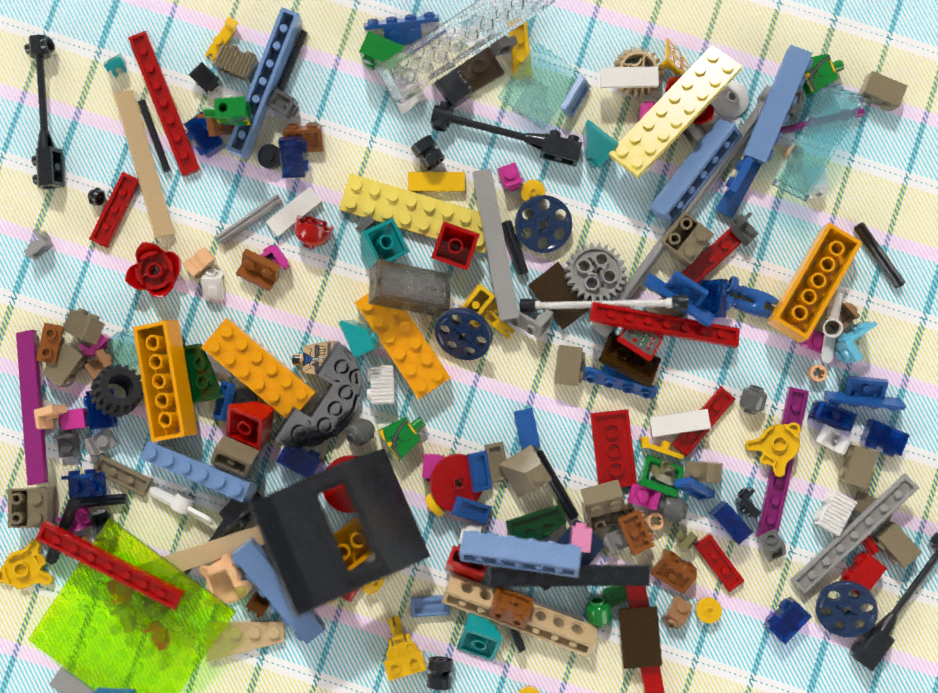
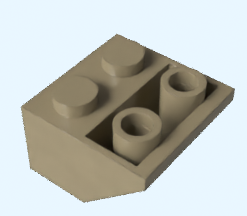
(686, 239)
(234, 457)
(604, 504)
(31, 506)

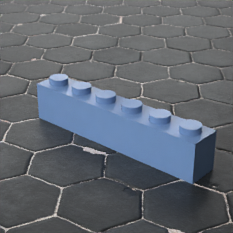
(777, 104)
(695, 171)
(199, 471)
(520, 553)
(261, 571)

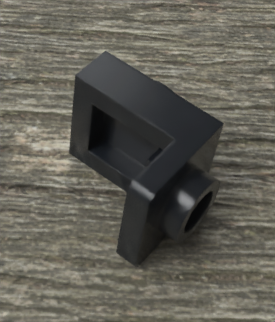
(204, 77)
(746, 506)
(99, 519)

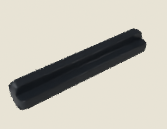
(514, 247)
(103, 500)

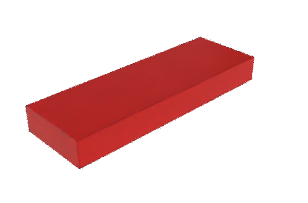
(719, 562)

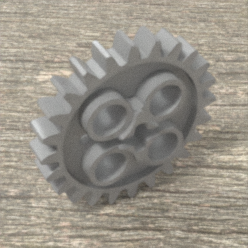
(579, 278)

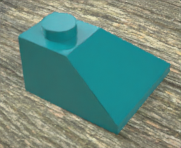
(597, 145)
(382, 243)
(359, 337)
(479, 637)

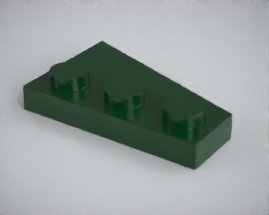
(201, 376)
(537, 524)

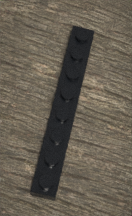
(588, 576)

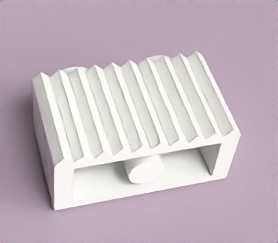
(382, 384)
(834, 512)

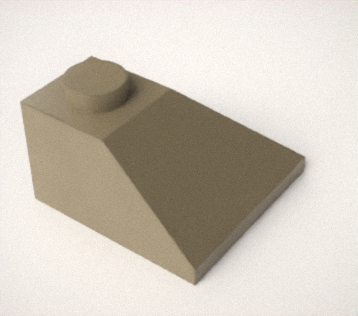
(525, 471)

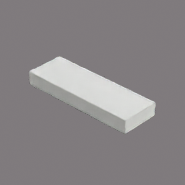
(629, 77)
(286, 217)
(680, 423)

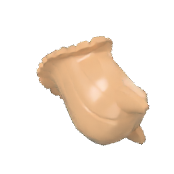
(225, 580)

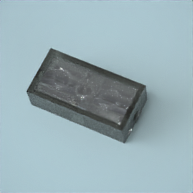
(409, 288)

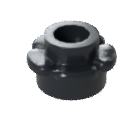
(96, 196)

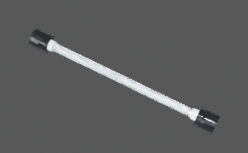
(677, 302)

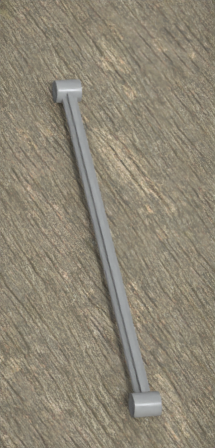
(658, 248)

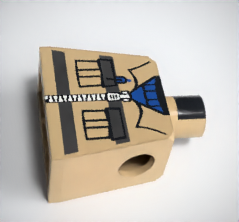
(312, 356)

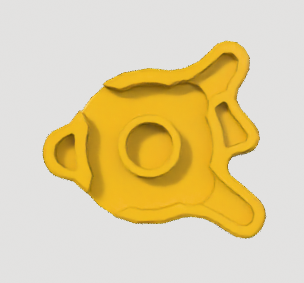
(778, 446)
(25, 566)

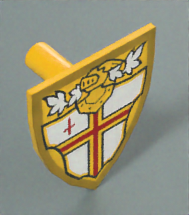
(674, 60)

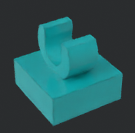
(114, 63)

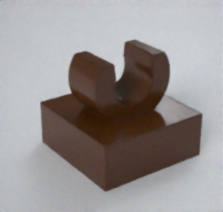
(258, 604)

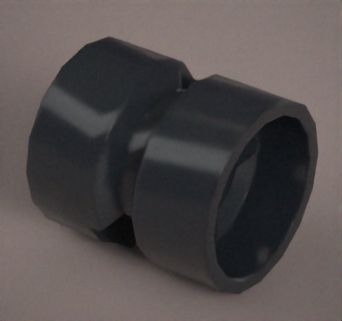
(423, 148)
(440, 673)

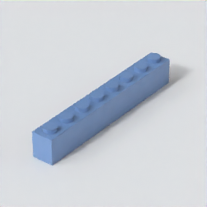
(265, 81)

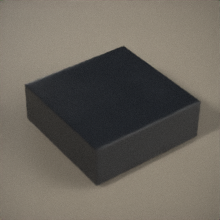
(518, 640)

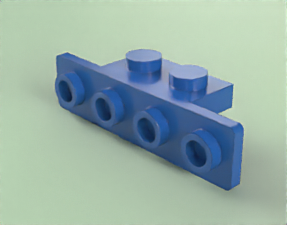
(402, 30)
(738, 186)
(682, 285)
(613, 379)
(865, 392)

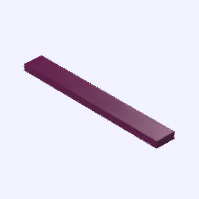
(31, 400)
(777, 486)

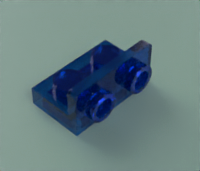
(717, 296)
(86, 484)

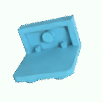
(845, 348)

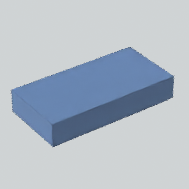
(575, 97)
(428, 606)

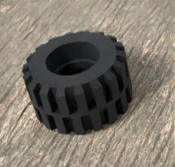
(106, 400)

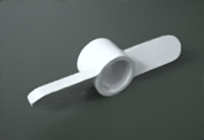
(833, 313)
(181, 503)

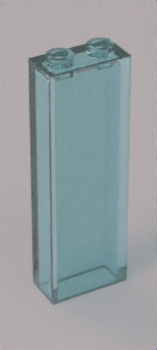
(818, 141)

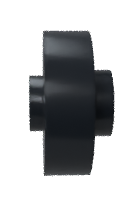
(269, 156)
(244, 395)

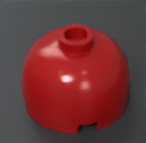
(312, 231)

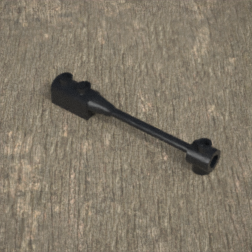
(551, 145)
(48, 159)
(233, 515)
(877, 640)

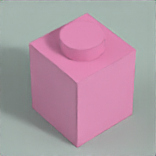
(581, 536)

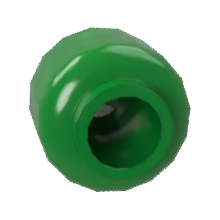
(598, 612)

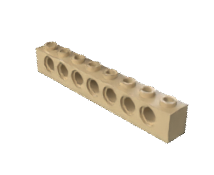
(542, 624)

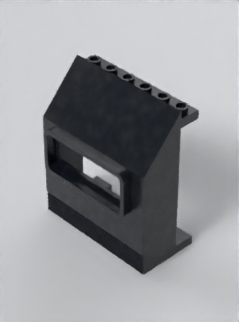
(305, 545)

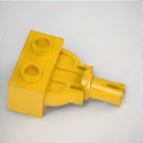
(483, 302)
(402, 657)

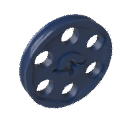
(553, 223)
(464, 326)
(844, 601)

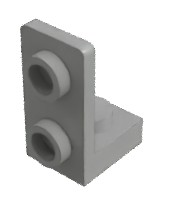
(531, 326)

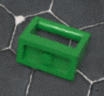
(642, 480)

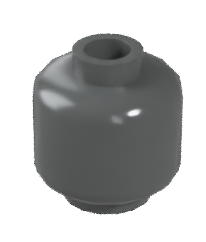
(753, 399)
(360, 432)
(673, 508)

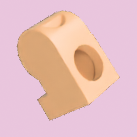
(199, 262)

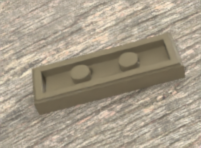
(123, 475)

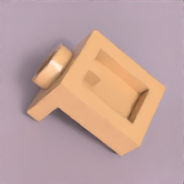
(45, 415)

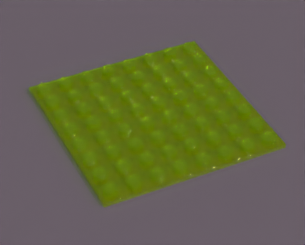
(123, 637)

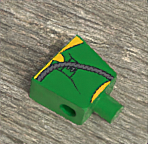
(821, 74)
(230, 111)
(402, 435)

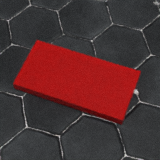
(613, 447)

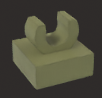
(664, 472)
(687, 540)

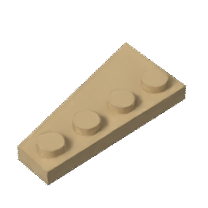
(246, 636)

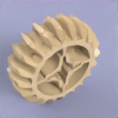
(643, 58)

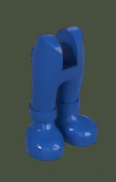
(759, 298)

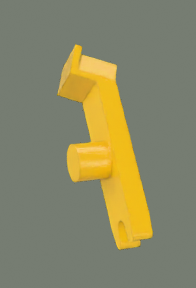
(222, 38)
(663, 449)

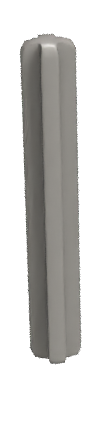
(249, 219)

